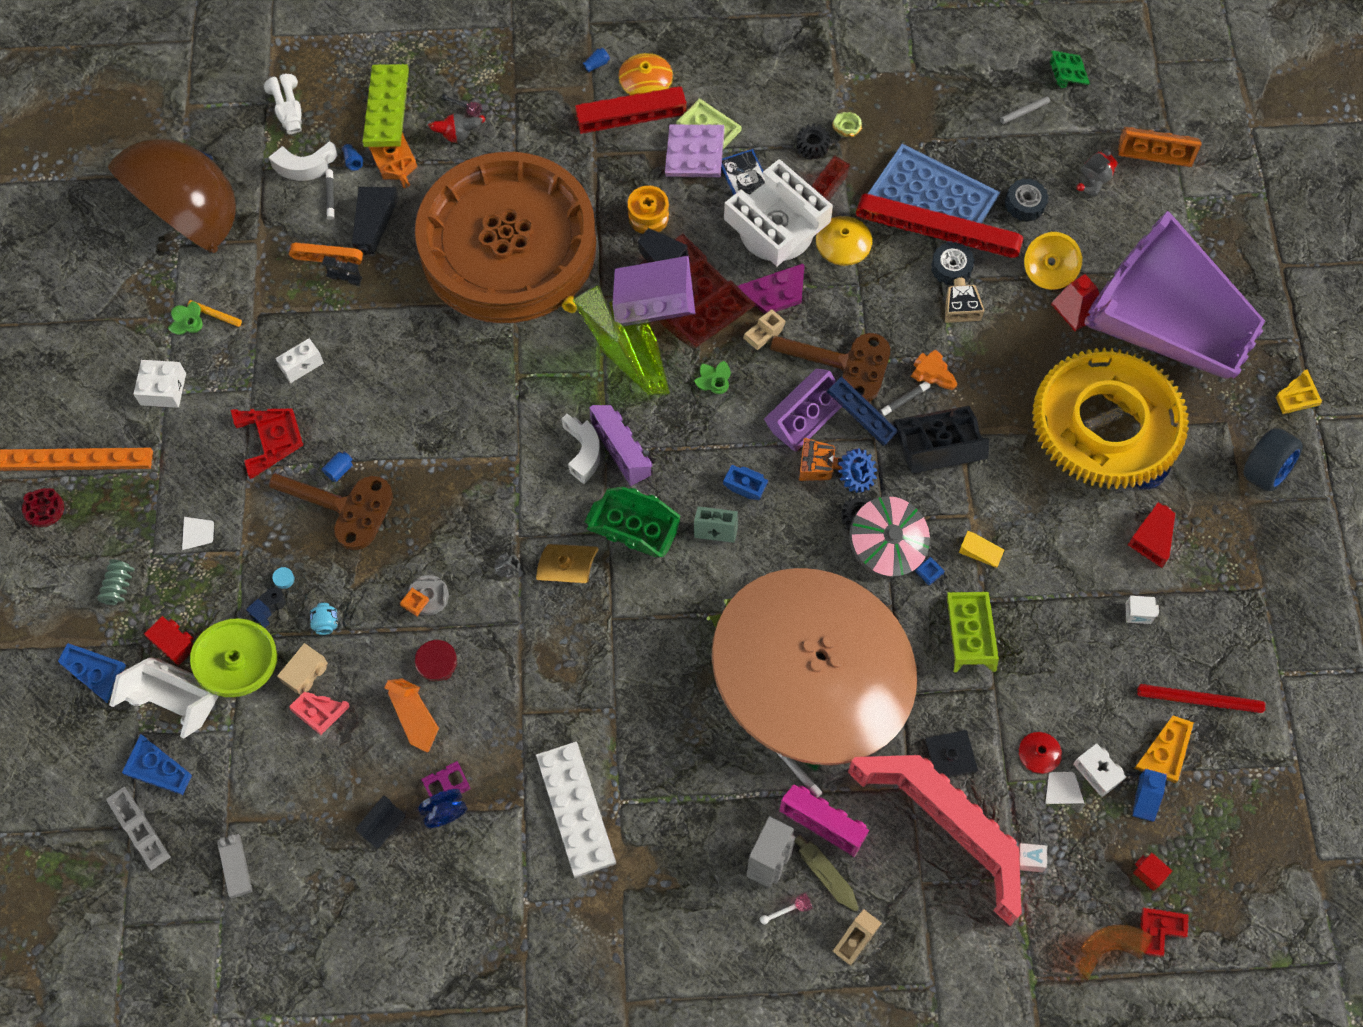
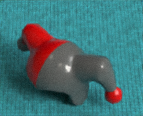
(455, 126)
(1098, 171)

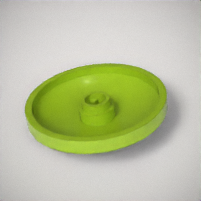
(233, 657)

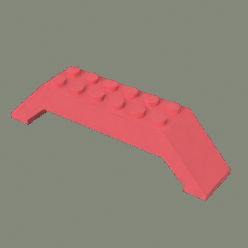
(954, 814)

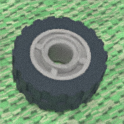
(1035, 201)

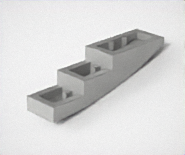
(138, 828)

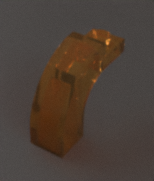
(1109, 939)

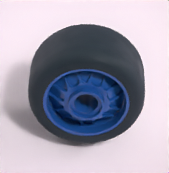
(1273, 459)

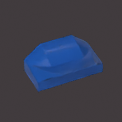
(745, 482)

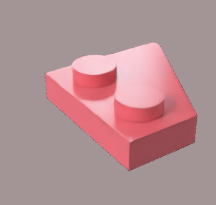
(318, 711)

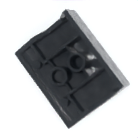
(941, 439)

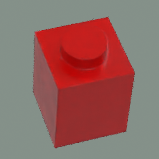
(1152, 871)

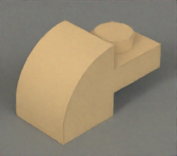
(764, 331)

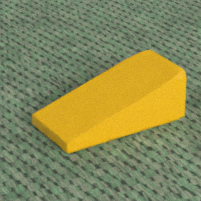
(981, 549)

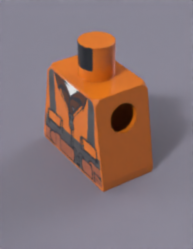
(818, 461)

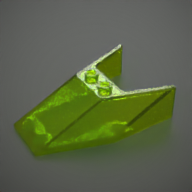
(629, 347)

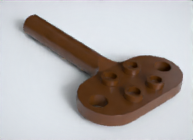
(861, 367)
(359, 512)

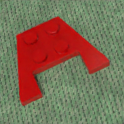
(277, 434)

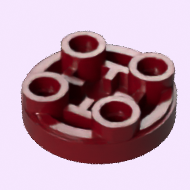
(42, 507)
(436, 660)

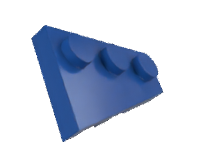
(92, 669)
(156, 768)

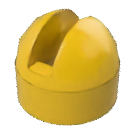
(566, 305)

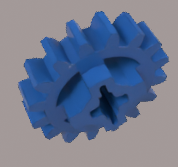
(857, 470)

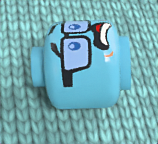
(323, 619)

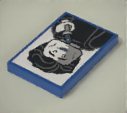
(743, 172)

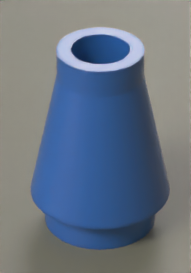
(597, 59)
(352, 158)

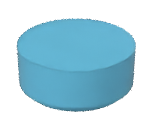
(283, 578)

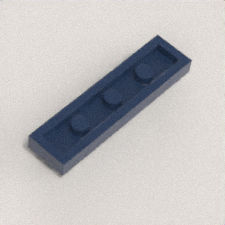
(862, 411)

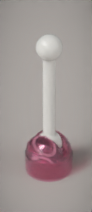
(801, 903)

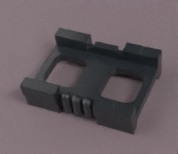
(343, 269)

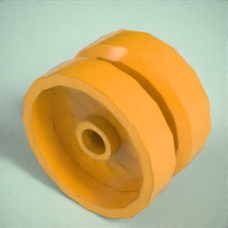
(648, 209)

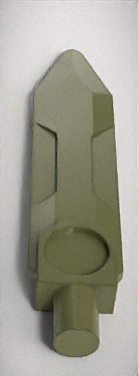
(827, 873)

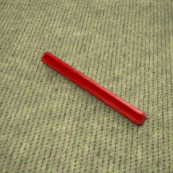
(1201, 698)

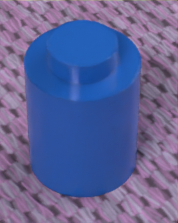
(337, 466)

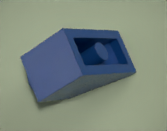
(1149, 794)

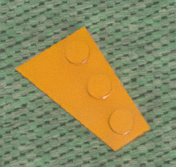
(1168, 749)

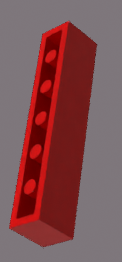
(631, 109)

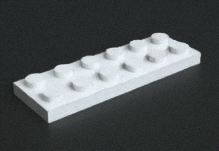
(576, 809)

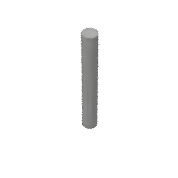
(1024, 110)

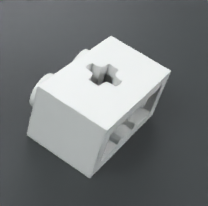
(299, 360)
(1103, 780)

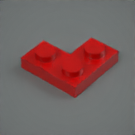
(1162, 923)

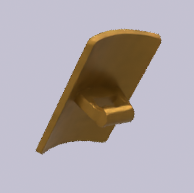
(566, 563)

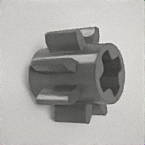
(507, 565)

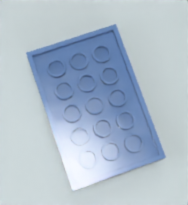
(933, 186)

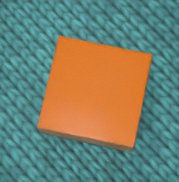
(414, 601)

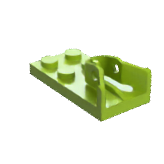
(972, 629)

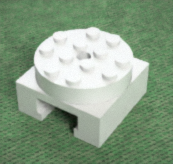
(779, 215)

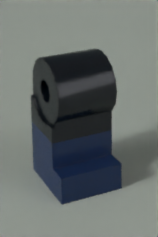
(266, 605)

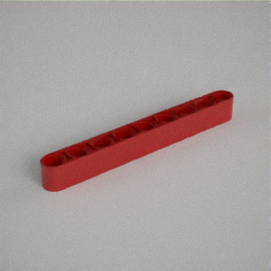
(939, 225)

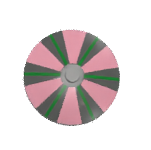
(889, 537)

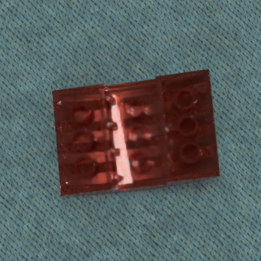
(715, 301)

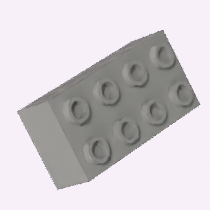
(771, 853)

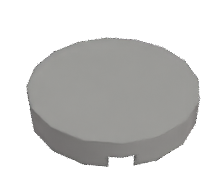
(435, 590)

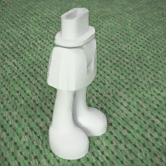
(287, 112)

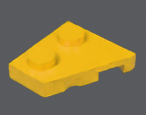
(1299, 394)

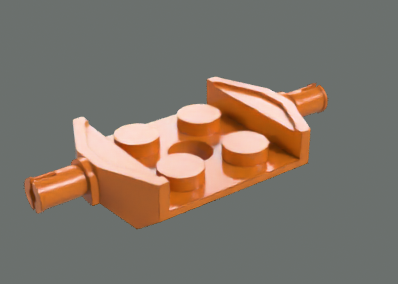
(396, 164)

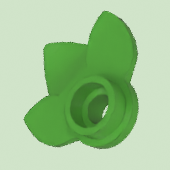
(184, 317)
(712, 376)

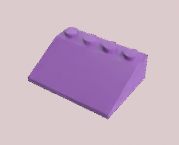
(653, 291)

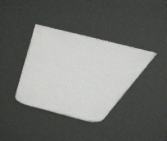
(197, 532)
(1063, 789)

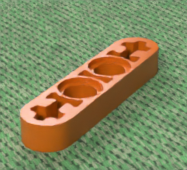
(316, 253)

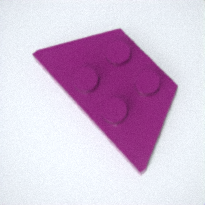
(776, 290)

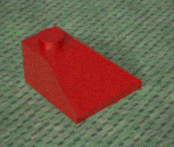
(1076, 301)

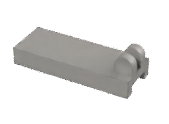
(234, 865)

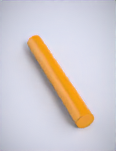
(219, 315)

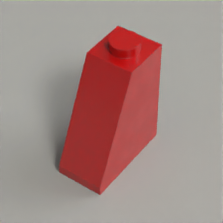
(1155, 535)

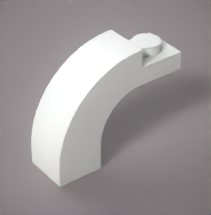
(306, 167)
(588, 459)

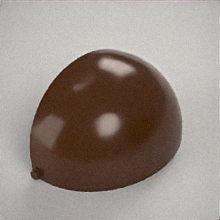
(179, 188)

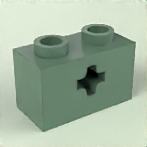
(715, 524)

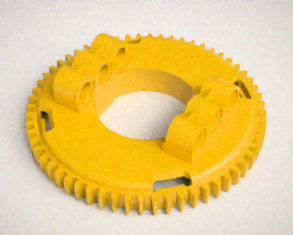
(1137, 391)

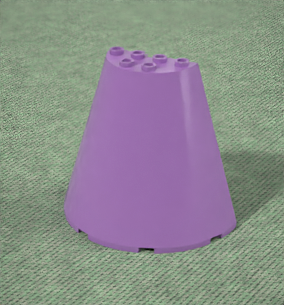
(1177, 304)

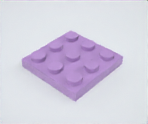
(694, 151)

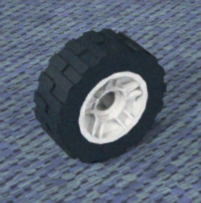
(949, 254)

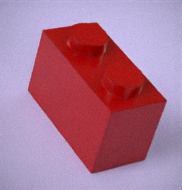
(170, 640)

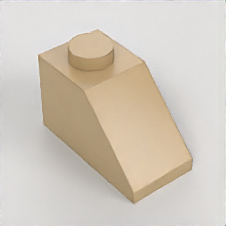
(857, 937)

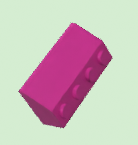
(824, 820)

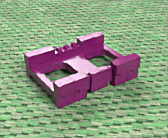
(442, 776)

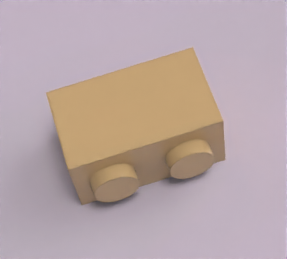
(303, 669)

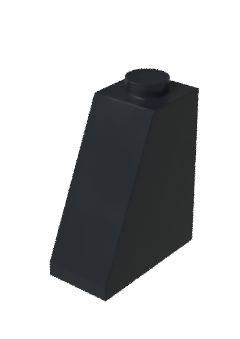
(659, 247)

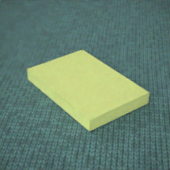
(703, 114)

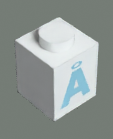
(1141, 609)
(1032, 857)

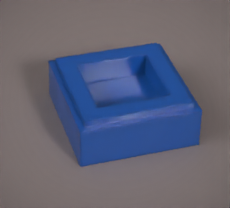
(929, 571)

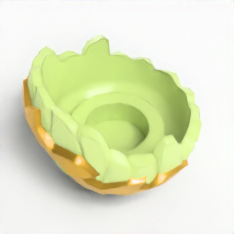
(847, 124)

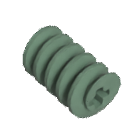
(114, 582)

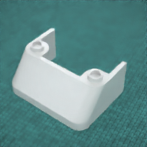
(167, 687)

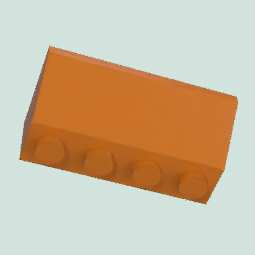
(1158, 146)

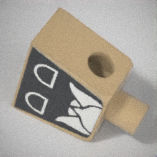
(963, 303)

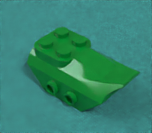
(635, 520)

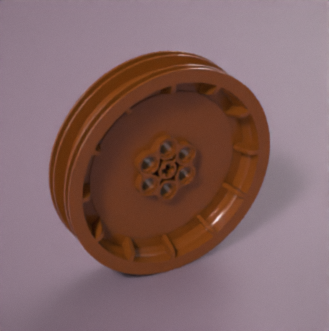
(524, 280)

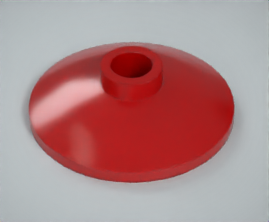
(1036, 761)

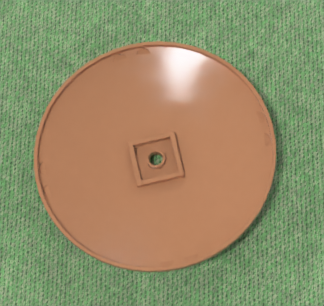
(792, 698)

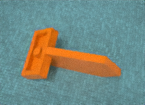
(412, 713)

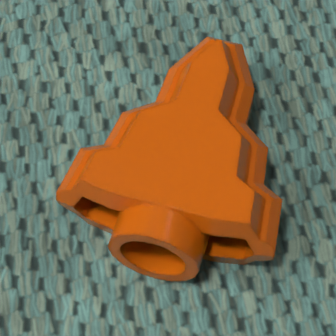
(933, 370)

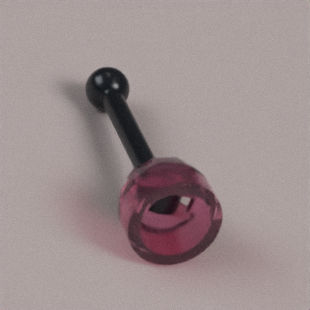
(473, 108)

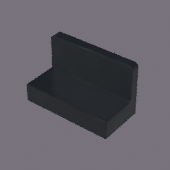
(380, 822)

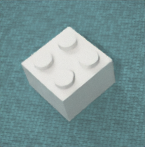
(159, 383)

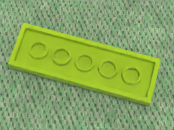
(386, 105)

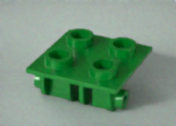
(1068, 68)

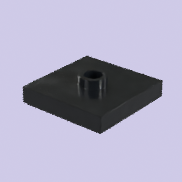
(952, 754)

